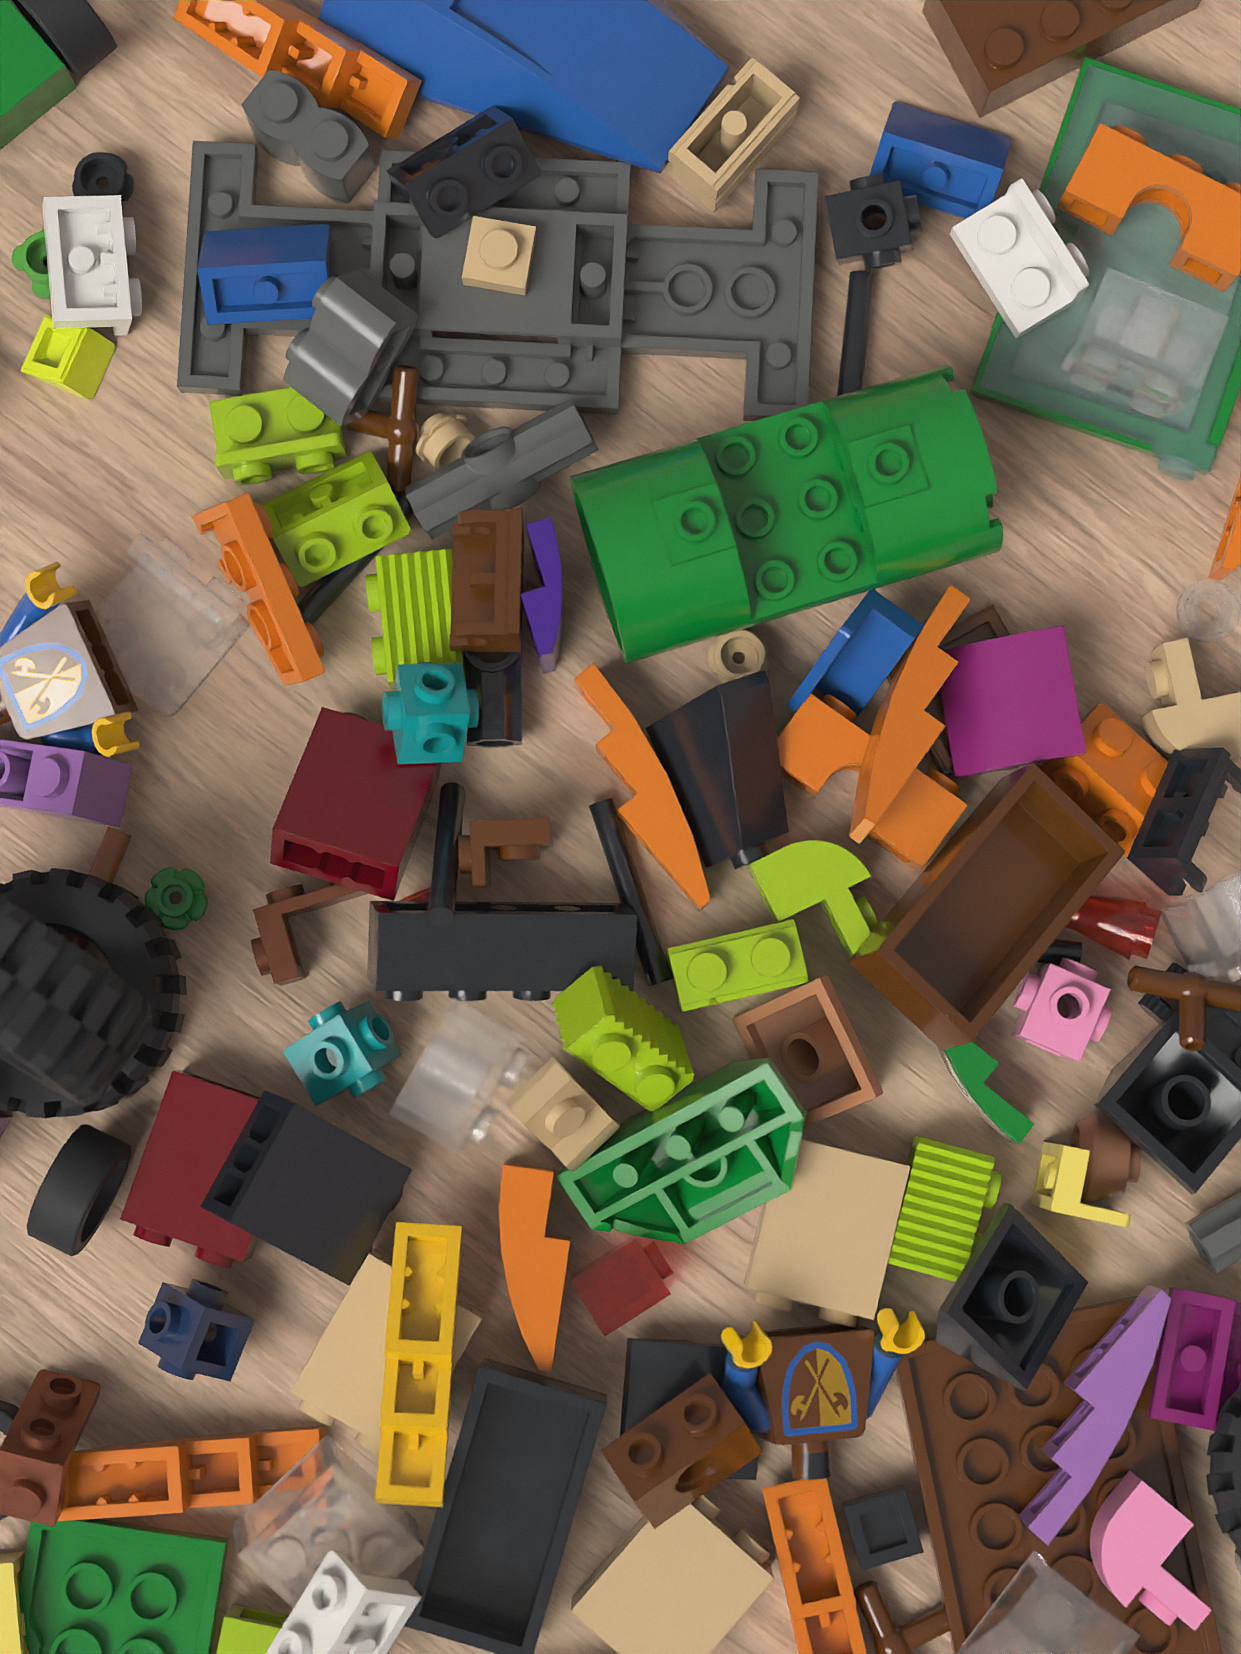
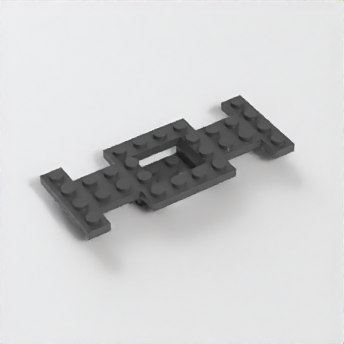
(590, 284)

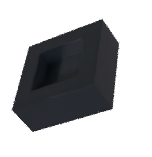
(882, 1527)

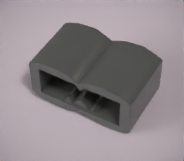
(301, 134)
(349, 346)

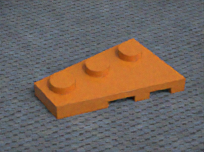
(254, 568)

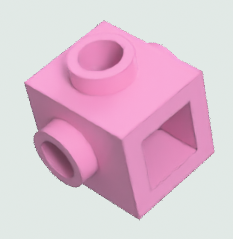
(1040, 1020)

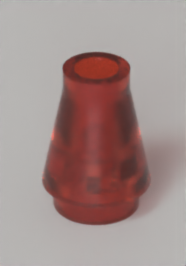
(1118, 924)

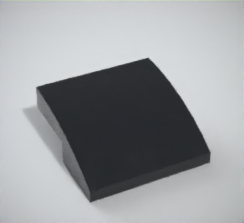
(664, 1369)

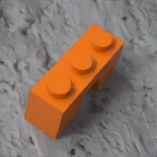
(1125, 172)
(825, 742)

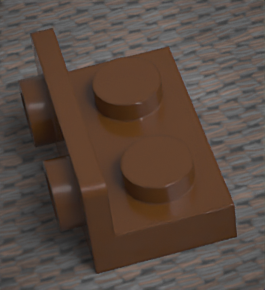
(513, 837)

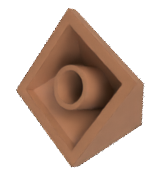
(812, 1048)

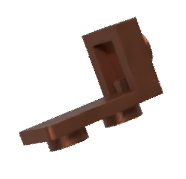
(276, 947)
(41, 1445)

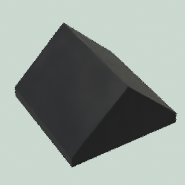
(1176, 1103)
(1009, 1300)

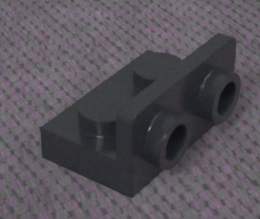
(465, 171)

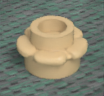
(443, 439)
(746, 642)

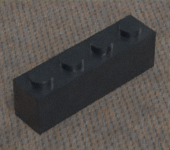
(497, 948)

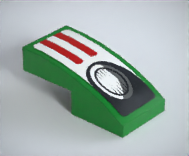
(970, 1069)

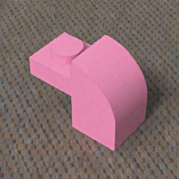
(1129, 1544)

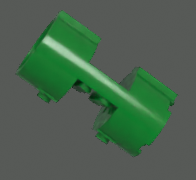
(788, 512)

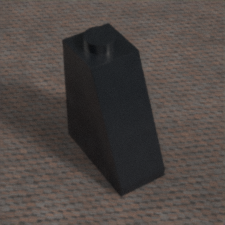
(726, 769)

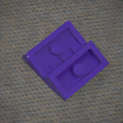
(545, 606)

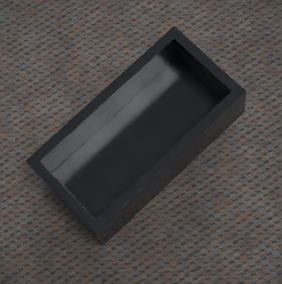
(506, 1509)

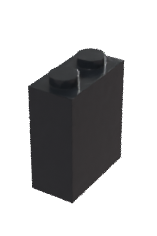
(306, 1187)

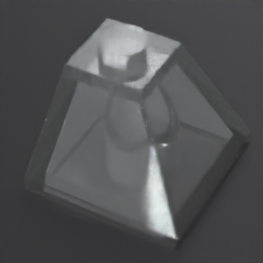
(1048, 1615)

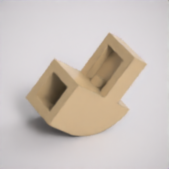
(1185, 717)
(562, 1114)

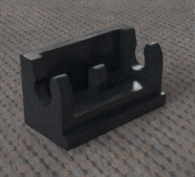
(1181, 816)

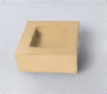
(499, 255)

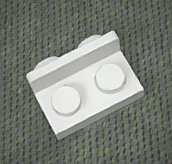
(1022, 258)
(89, 262)
(346, 1612)

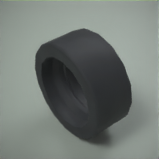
(70, 31)
(78, 1189)

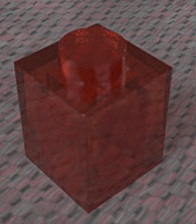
(623, 1283)

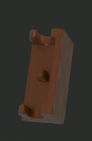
(487, 581)

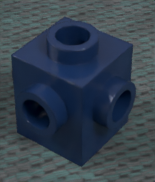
(195, 1331)

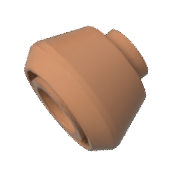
(1111, 1158)

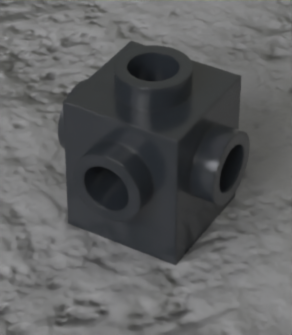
(849, 214)

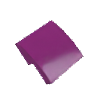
(1011, 703)
(1196, 1359)

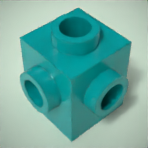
(430, 712)
(343, 1052)

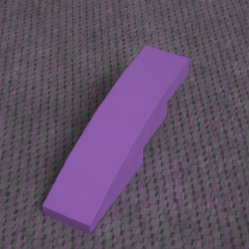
(1110, 1387)

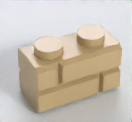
(733, 134)

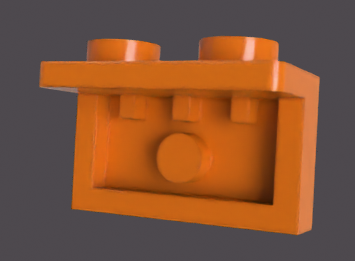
(1113, 777)

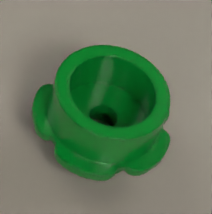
(193, 900)

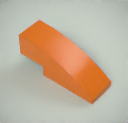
(532, 1258)

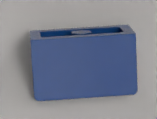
(941, 160)
(263, 272)
(860, 653)

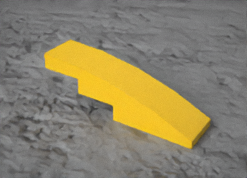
(418, 1364)

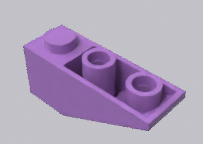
(63, 783)

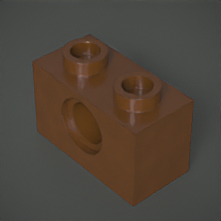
(681, 1451)

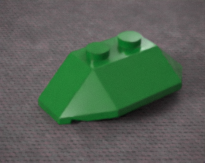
(696, 1158)

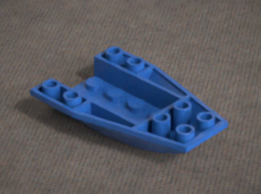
(573, 71)

